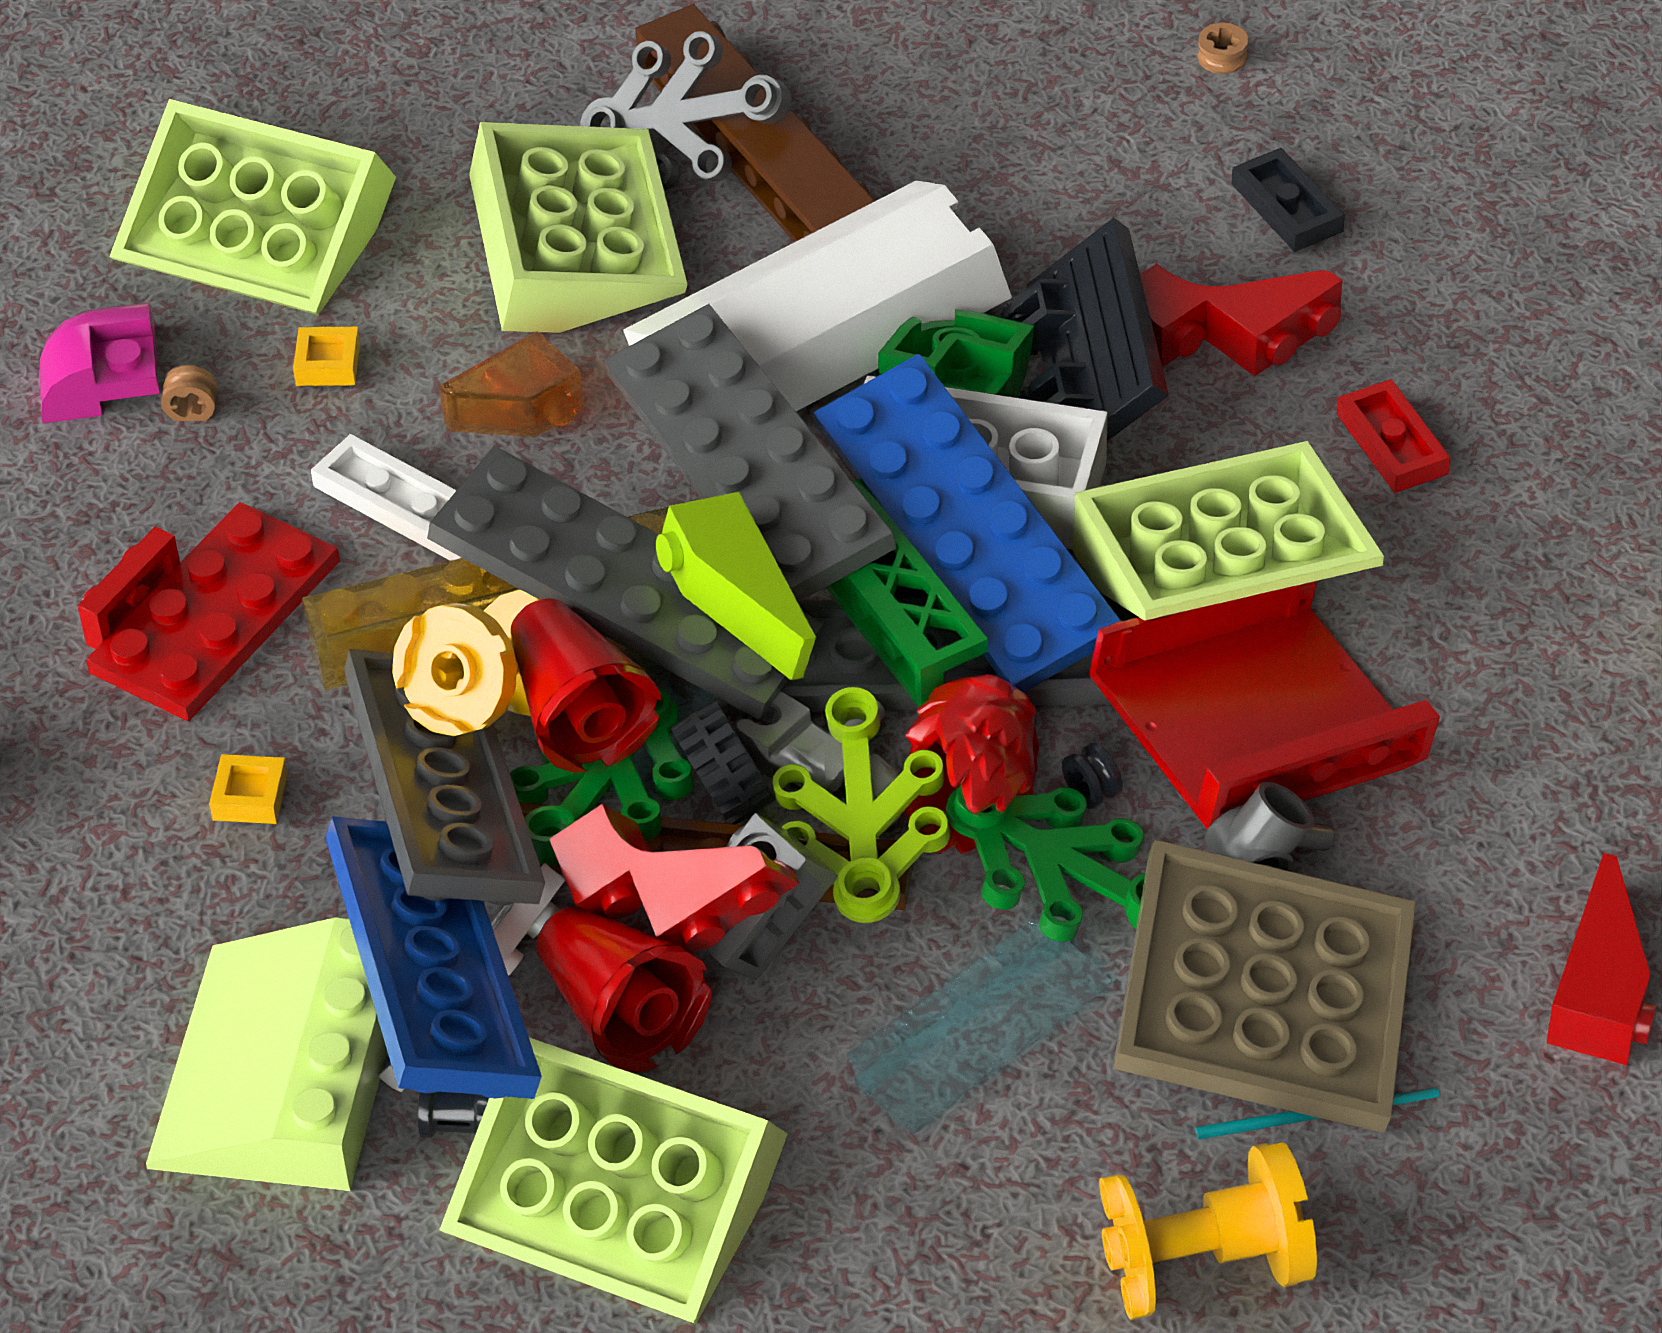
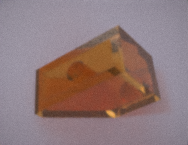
(514, 392)

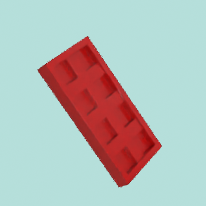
(213, 611)

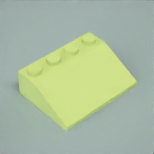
(252, 207)
(572, 223)
(1219, 532)
(276, 1063)
(615, 1182)

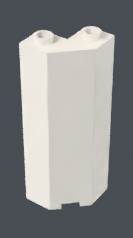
(839, 294)

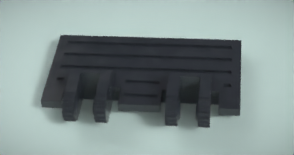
(1093, 331)

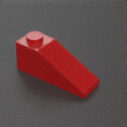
(1605, 978)

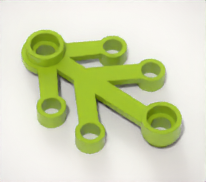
(863, 818)

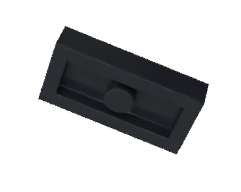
(1288, 199)

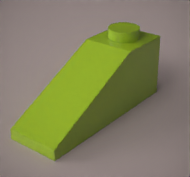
(735, 579)

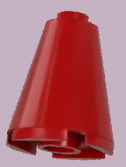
(580, 688)
(624, 986)

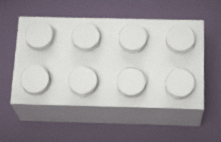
(1043, 447)

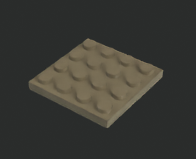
(1267, 986)

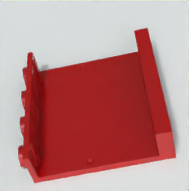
(1254, 699)

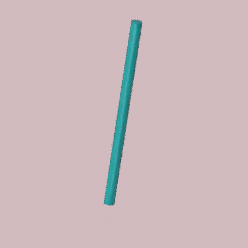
(1284, 1118)

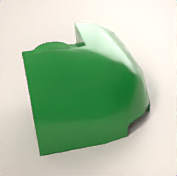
(967, 352)

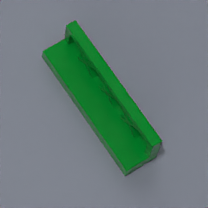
(892, 625)

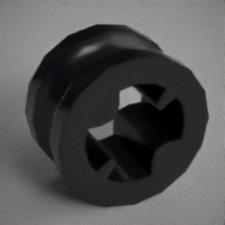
(1092, 774)

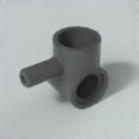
(1268, 829)

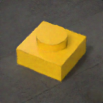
(326, 356)
(248, 789)

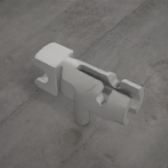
(802, 742)

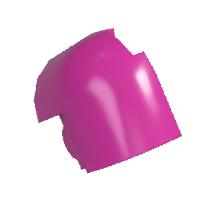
(98, 359)

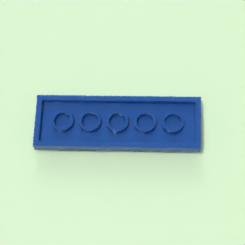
(968, 521)
(431, 975)

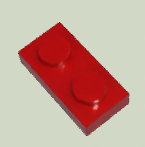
(1393, 435)
(127, 585)

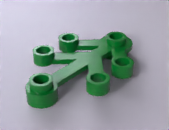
(670, 775)
(1050, 855)

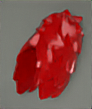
(986, 746)

